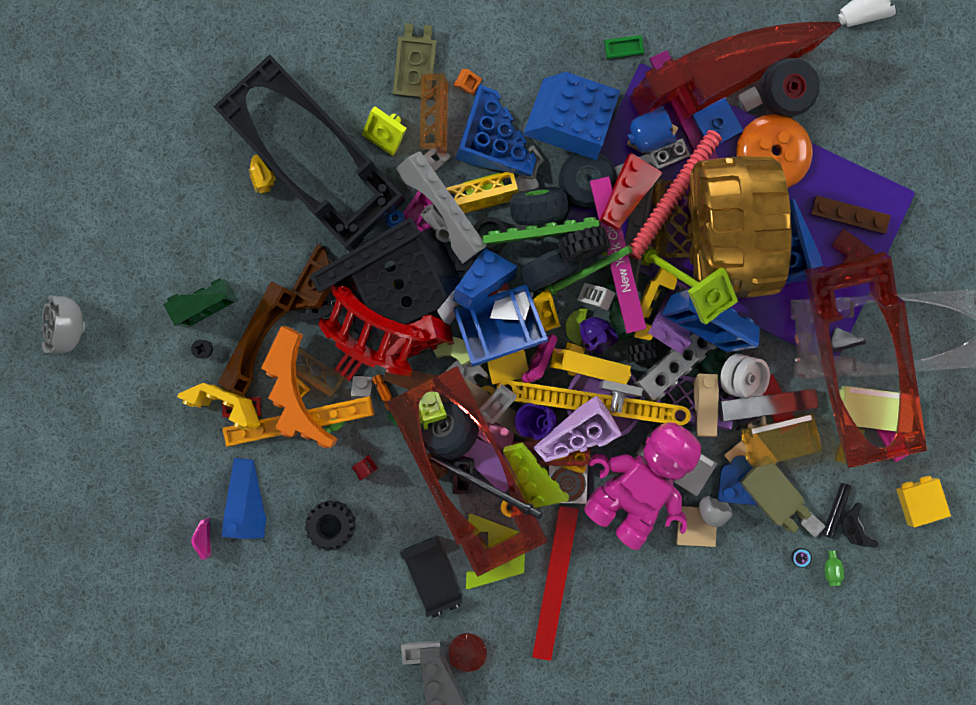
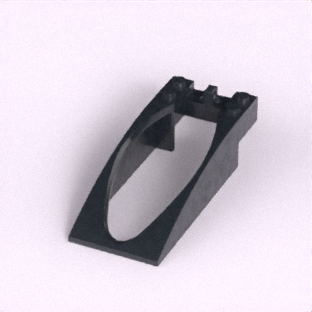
(386, 196)

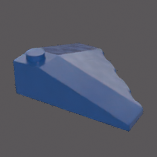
(491, 138)

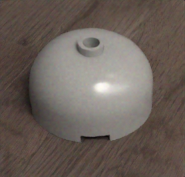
(64, 327)

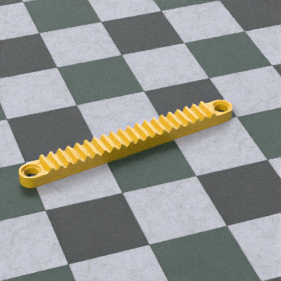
(574, 399)

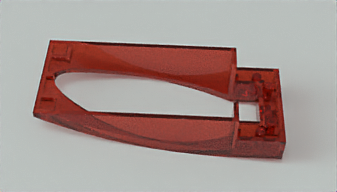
(726, 66)
(879, 273)
(406, 414)

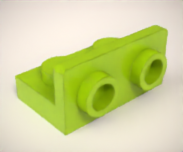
(431, 409)

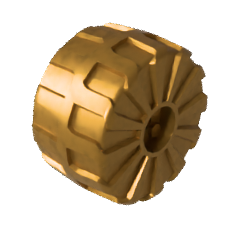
(741, 223)

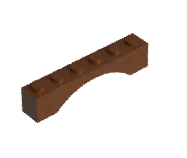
(240, 367)

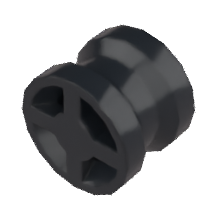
(206, 349)

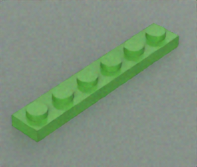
(534, 232)

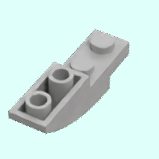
(663, 157)

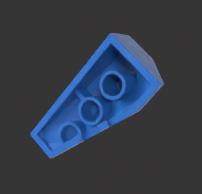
(803, 249)
(244, 507)

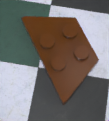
(307, 293)

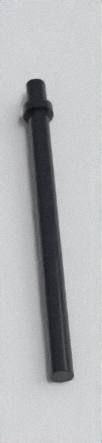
(527, 508)

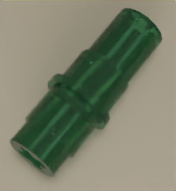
(616, 316)

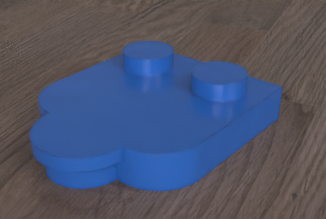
(729, 487)

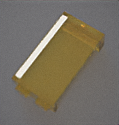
(781, 440)

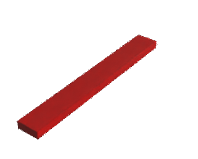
(555, 583)

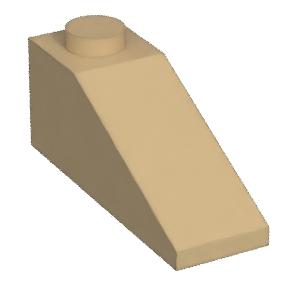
(706, 404)

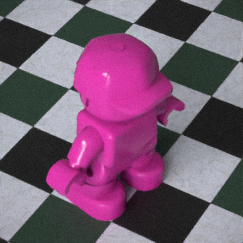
(645, 484)

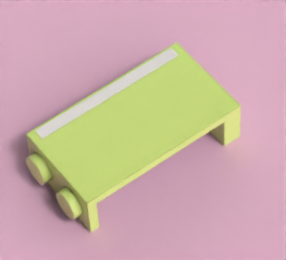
(871, 407)

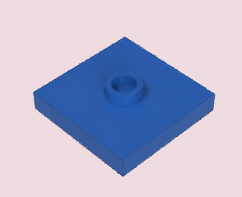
(718, 118)

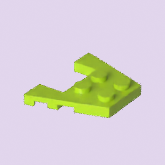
(496, 534)

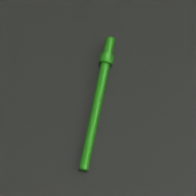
(553, 288)

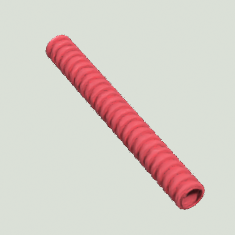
(673, 195)

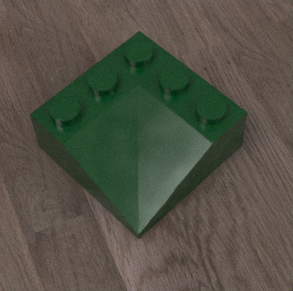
(193, 308)

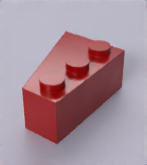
(434, 331)

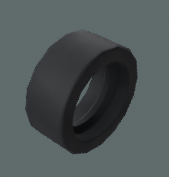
(494, 221)

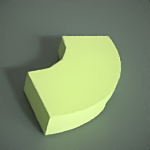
(456, 351)

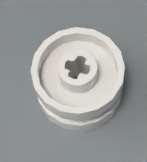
(745, 376)

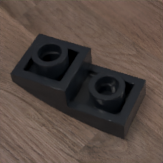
(310, 314)

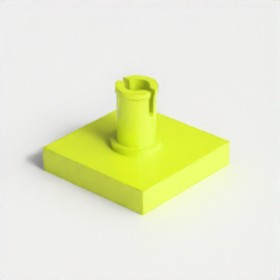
(384, 130)

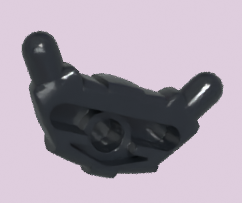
(855, 530)

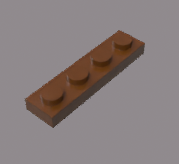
(850, 215)

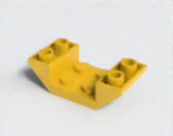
(243, 409)

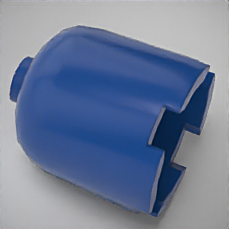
(652, 131)

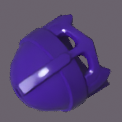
(597, 334)
(535, 421)

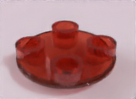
(467, 652)

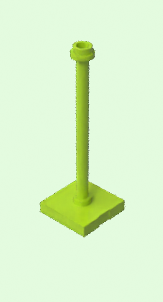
(709, 296)

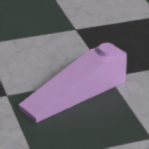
(584, 428)

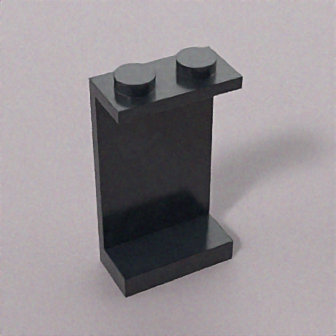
(432, 576)

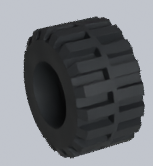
(318, 537)

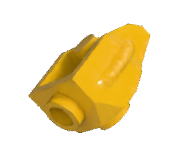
(260, 175)

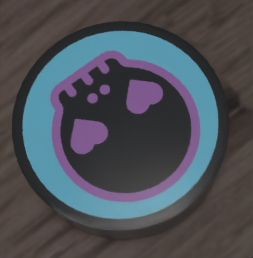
(801, 557)

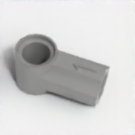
(436, 221)

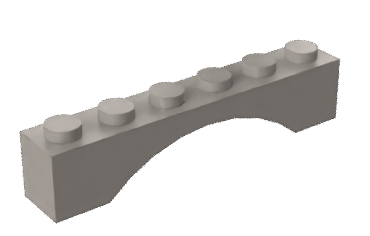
(463, 236)

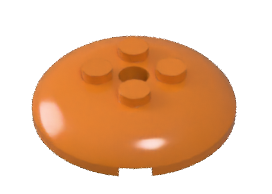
(783, 134)

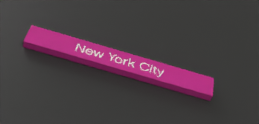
(620, 269)

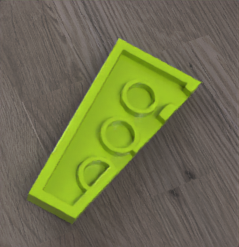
(533, 478)

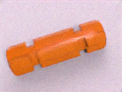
(382, 389)

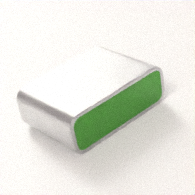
(812, 525)

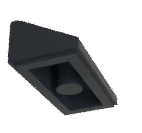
(459, 485)

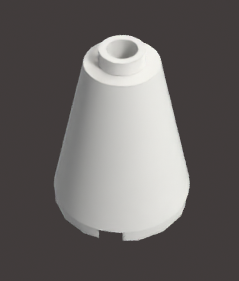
(865, 11)

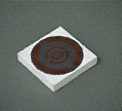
(571, 482)

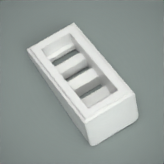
(605, 299)

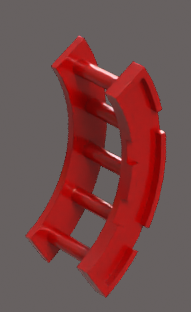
(358, 349)

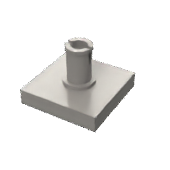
(619, 392)

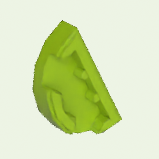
(572, 325)

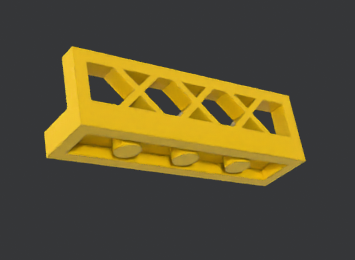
(484, 198)

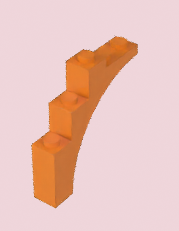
(285, 393)

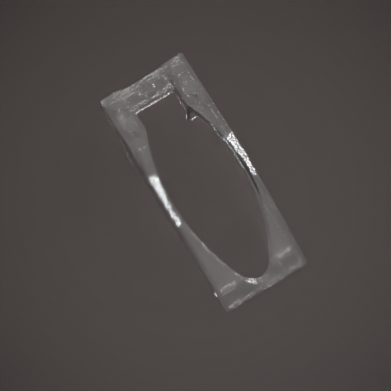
(808, 360)

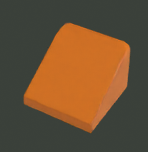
(468, 81)

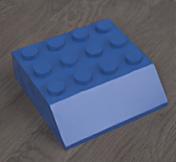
(572, 114)
(726, 331)
(495, 338)

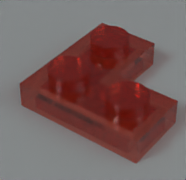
(851, 247)

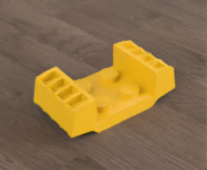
(651, 293)

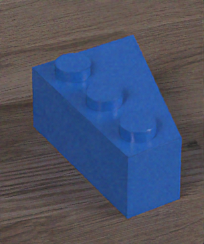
(483, 278)

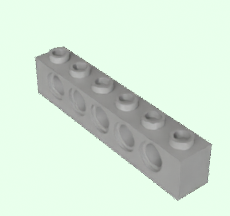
(647, 381)

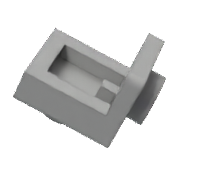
(361, 387)

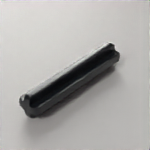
(837, 510)

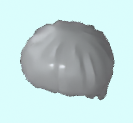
(714, 512)

